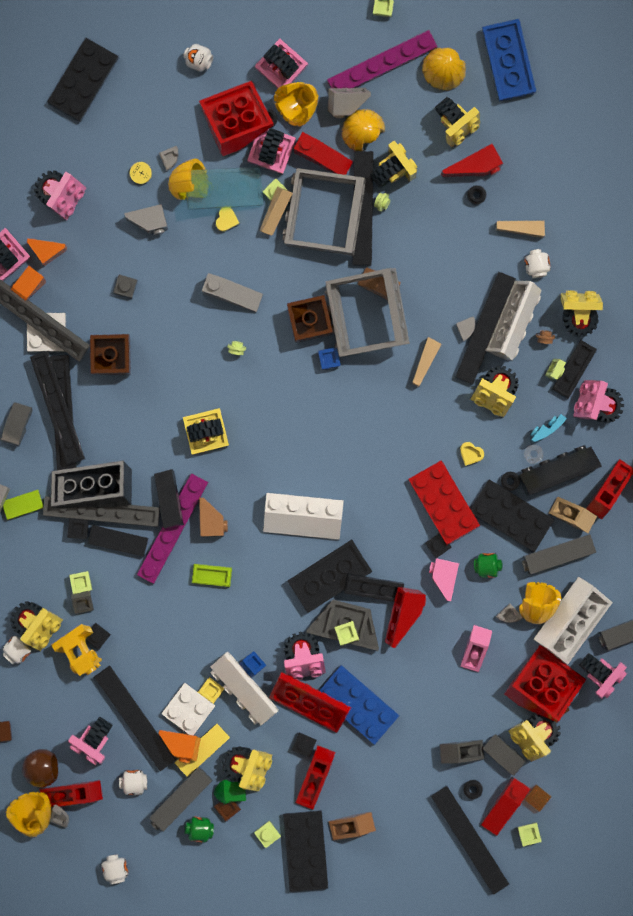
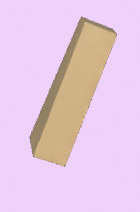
(275, 211)
(529, 228)
(428, 355)

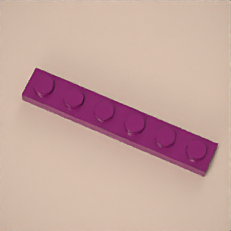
(384, 62)
(167, 538)

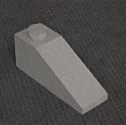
(231, 292)

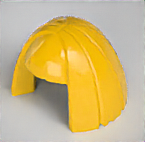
(444, 68)
(296, 102)
(362, 128)
(180, 178)
(539, 602)
(30, 813)

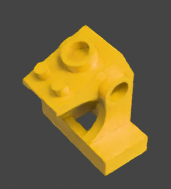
(88, 660)

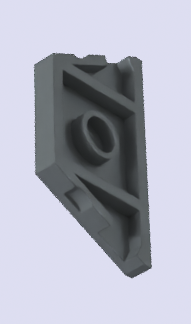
(340, 613)

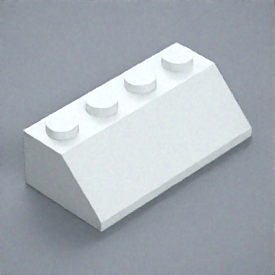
(514, 320)
(303, 516)
(573, 620)
(244, 688)

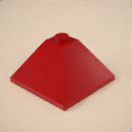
(236, 117)
(545, 685)

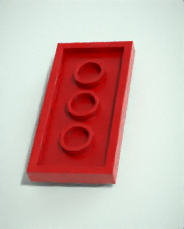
(444, 502)
(309, 702)

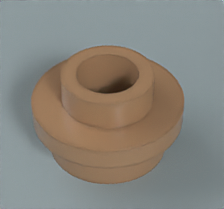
(545, 337)

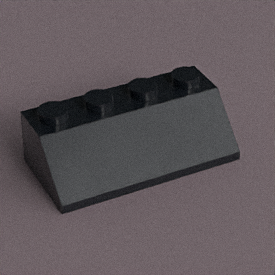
(559, 471)

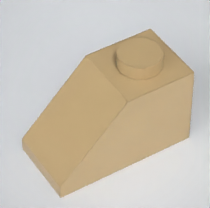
(573, 514)

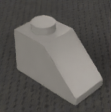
(346, 100)
(149, 219)

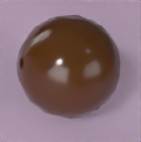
(40, 768)

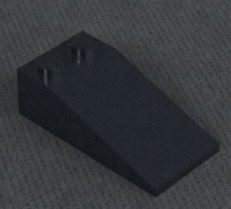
(92, 486)

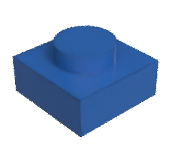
(329, 358)
(252, 664)

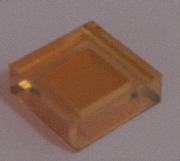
(537, 798)

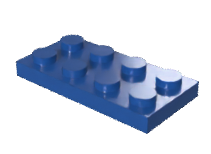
(509, 60)
(367, 711)

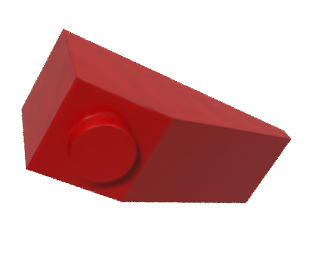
(322, 154)
(477, 164)
(610, 489)
(405, 612)
(315, 777)
(74, 793)
(505, 806)

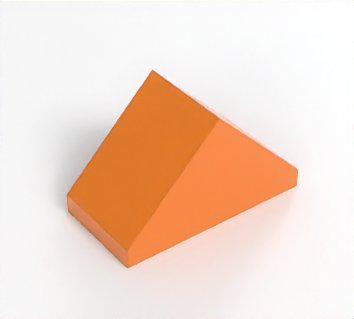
(46, 250)
(28, 283)

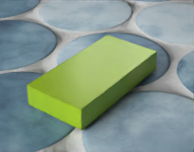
(23, 504)
(212, 575)

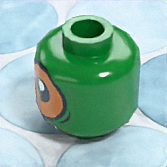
(487, 565)
(199, 829)

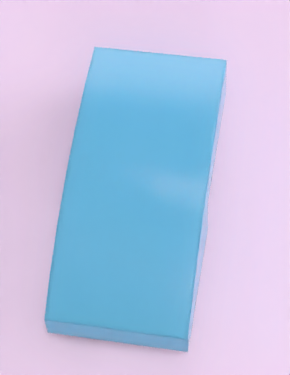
(542, 432)

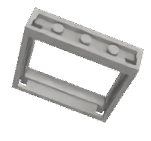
(291, 216)
(395, 305)

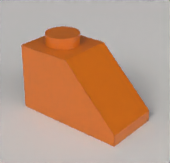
(181, 746)

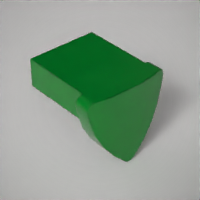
(229, 792)

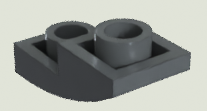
(16, 424)
(504, 755)

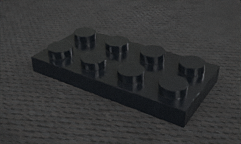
(83, 79)
(511, 515)
(328, 576)
(305, 851)

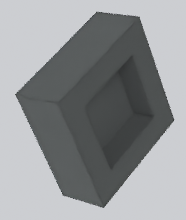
(125, 286)
(82, 602)

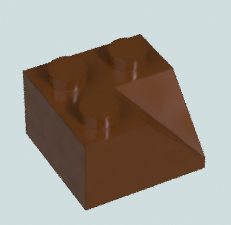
(309, 319)
(110, 354)

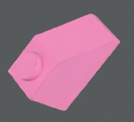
(444, 576)
(476, 648)

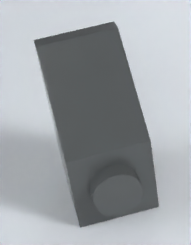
(461, 751)

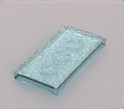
(225, 188)

